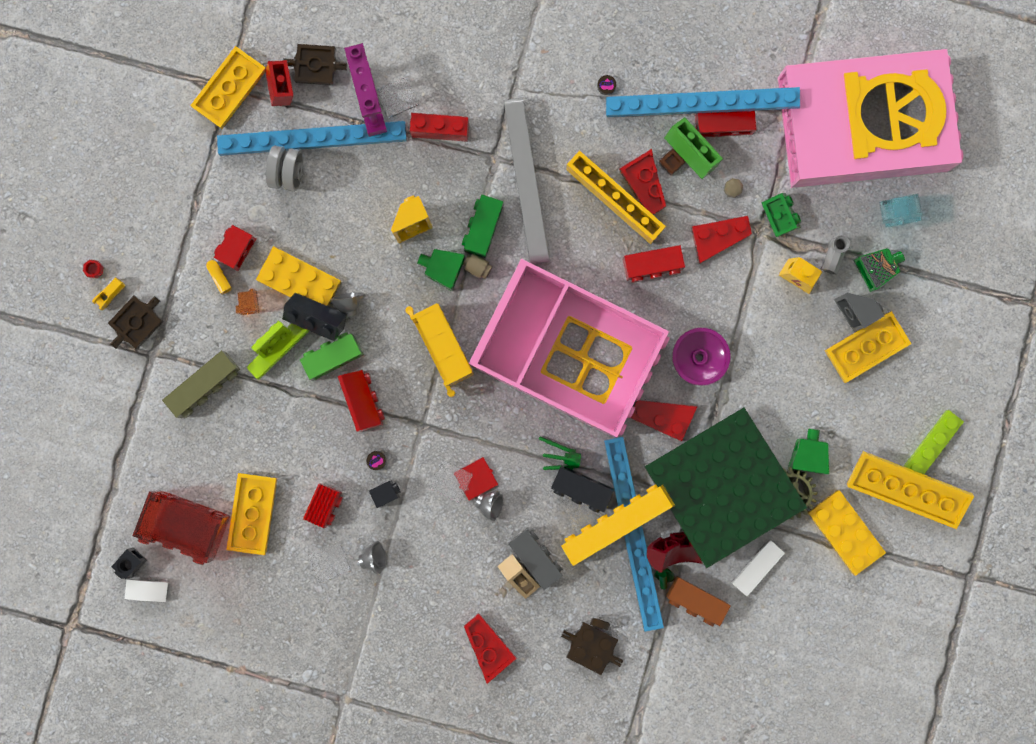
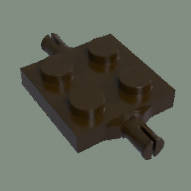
(315, 64)
(135, 322)
(591, 648)

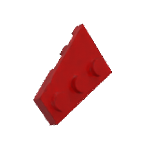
(644, 182)
(718, 236)
(664, 417)
(489, 648)

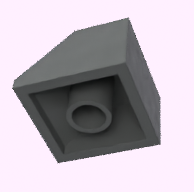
(859, 310)

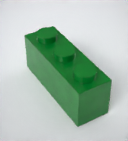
(482, 225)

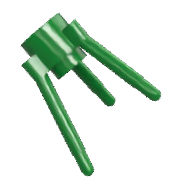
(571, 459)

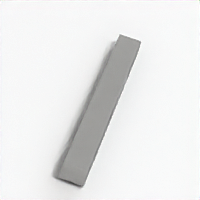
(526, 180)

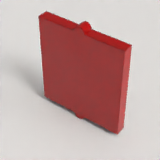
(481, 480)

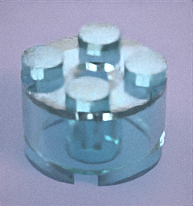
(899, 209)

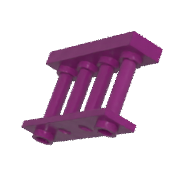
(365, 89)

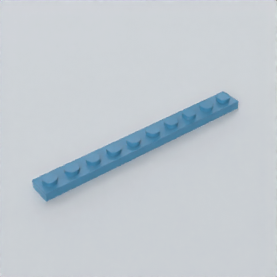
(703, 102)
(308, 138)
(635, 539)

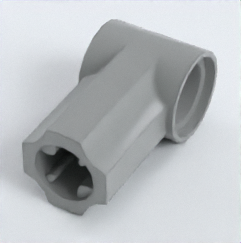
(835, 256)

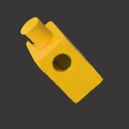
(800, 274)

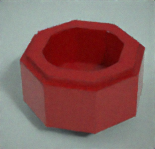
(93, 269)

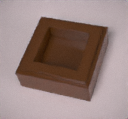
(672, 162)

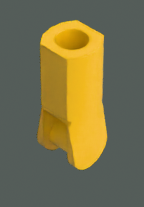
(218, 277)
(110, 291)

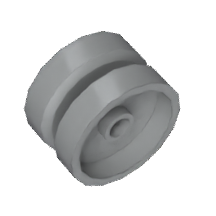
(284, 168)

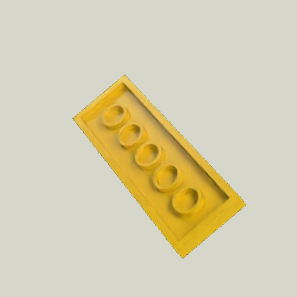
(910, 490)

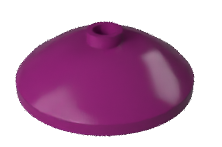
(714, 355)

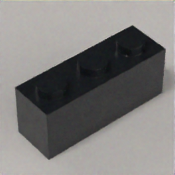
(314, 316)
(582, 489)

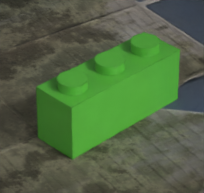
(693, 148)
(331, 356)

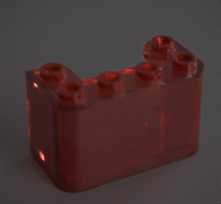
(181, 525)

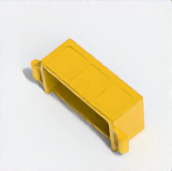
(441, 345)

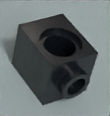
(385, 493)
(136, 560)

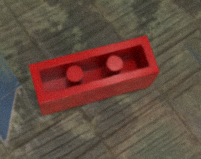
(726, 123)
(439, 127)
(653, 263)

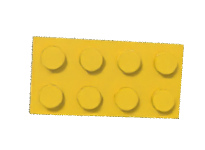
(228, 87)
(293, 276)
(867, 347)
(251, 514)
(846, 532)

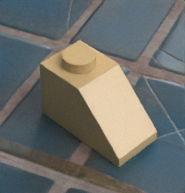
(518, 576)

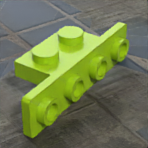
(274, 346)

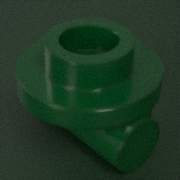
(665, 577)

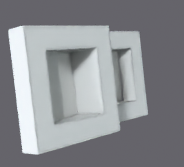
(146, 590)

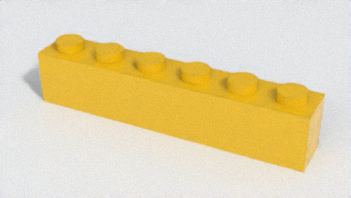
(615, 197)
(617, 525)

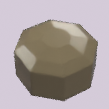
(733, 188)

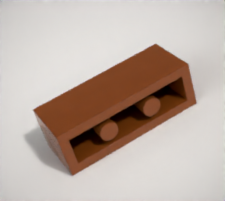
(697, 602)

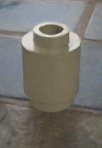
(477, 266)

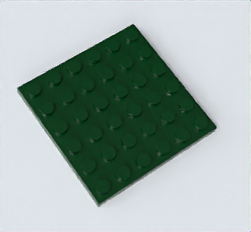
(726, 487)

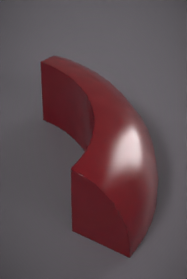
(670, 551)

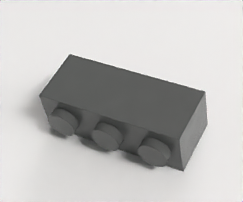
(536, 558)

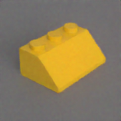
(410, 219)

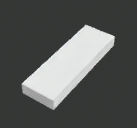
(758, 568)

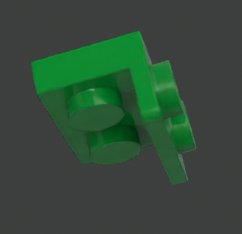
(781, 214)

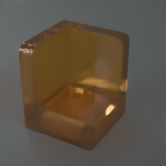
(247, 302)

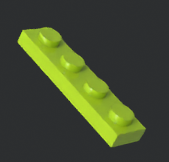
(934, 442)

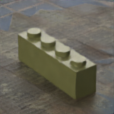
(201, 385)

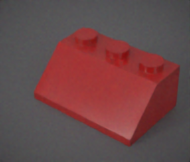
(361, 400)

